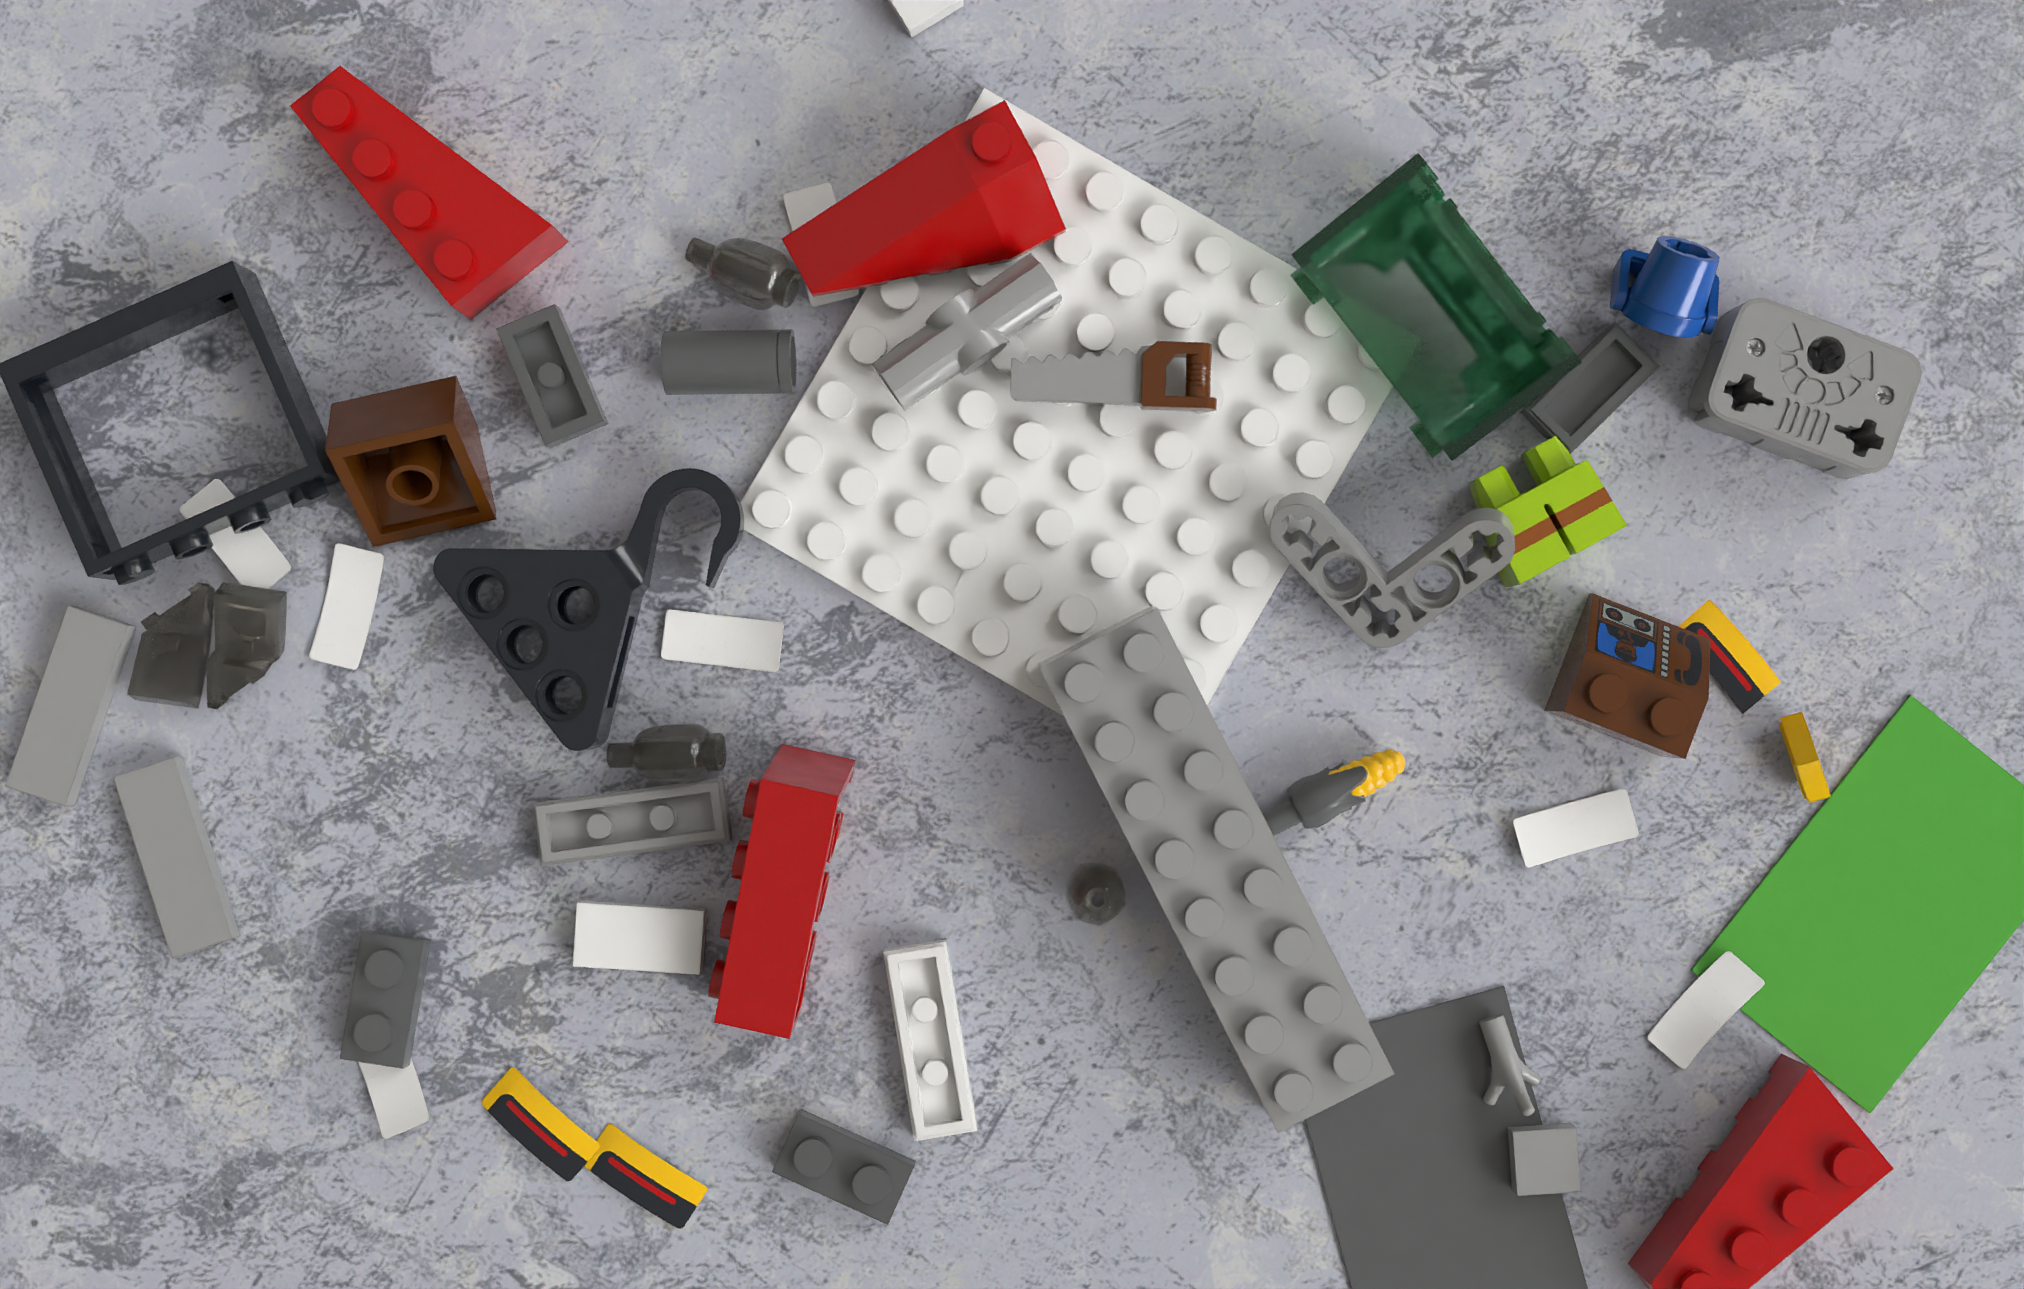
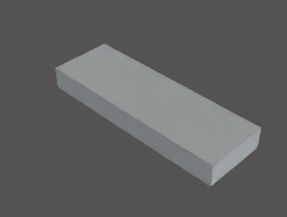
(70, 706)
(632, 821)
(176, 856)

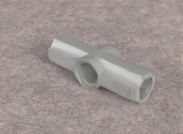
(968, 331)

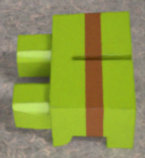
(1552, 518)

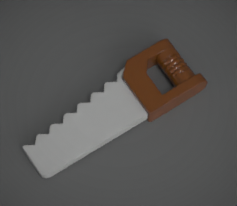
(1118, 379)

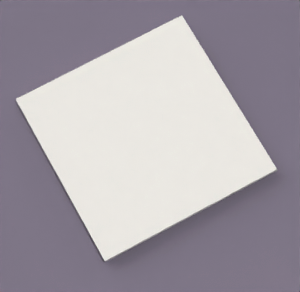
(1076, 505)

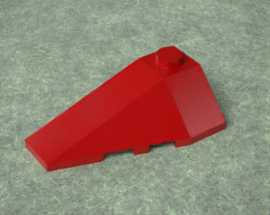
(943, 208)

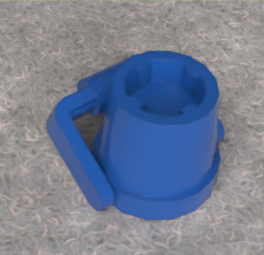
(1672, 290)

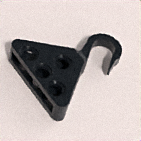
(537, 596)

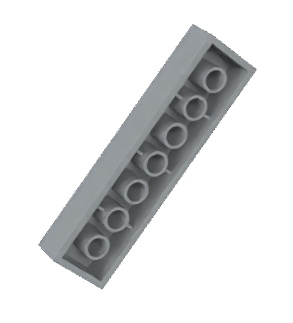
(1216, 868)

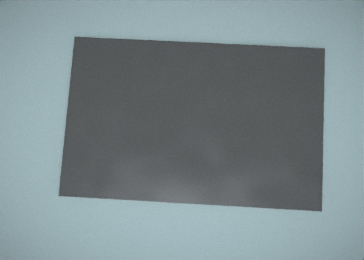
(1425, 1166)

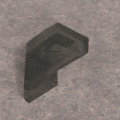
(247, 638)
(175, 652)

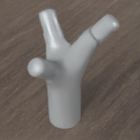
(1506, 1065)

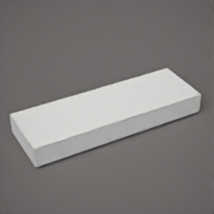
(930, 1040)

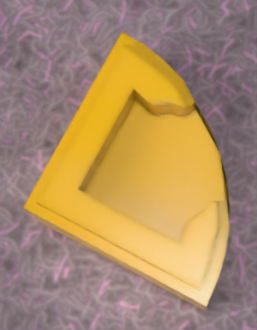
(1804, 757)

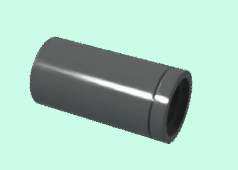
(728, 362)

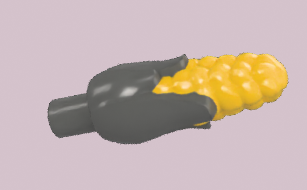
(1332, 791)

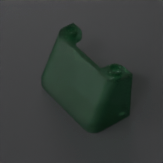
(1433, 309)

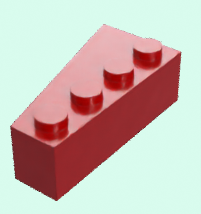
(441, 208)
(779, 890)
(1765, 1188)

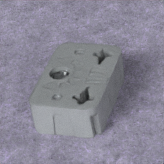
(1799, 410)

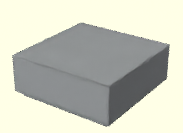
(1544, 1159)

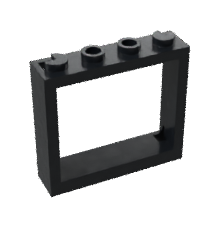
(39, 371)

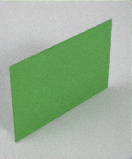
(1884, 905)

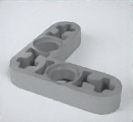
(1397, 587)

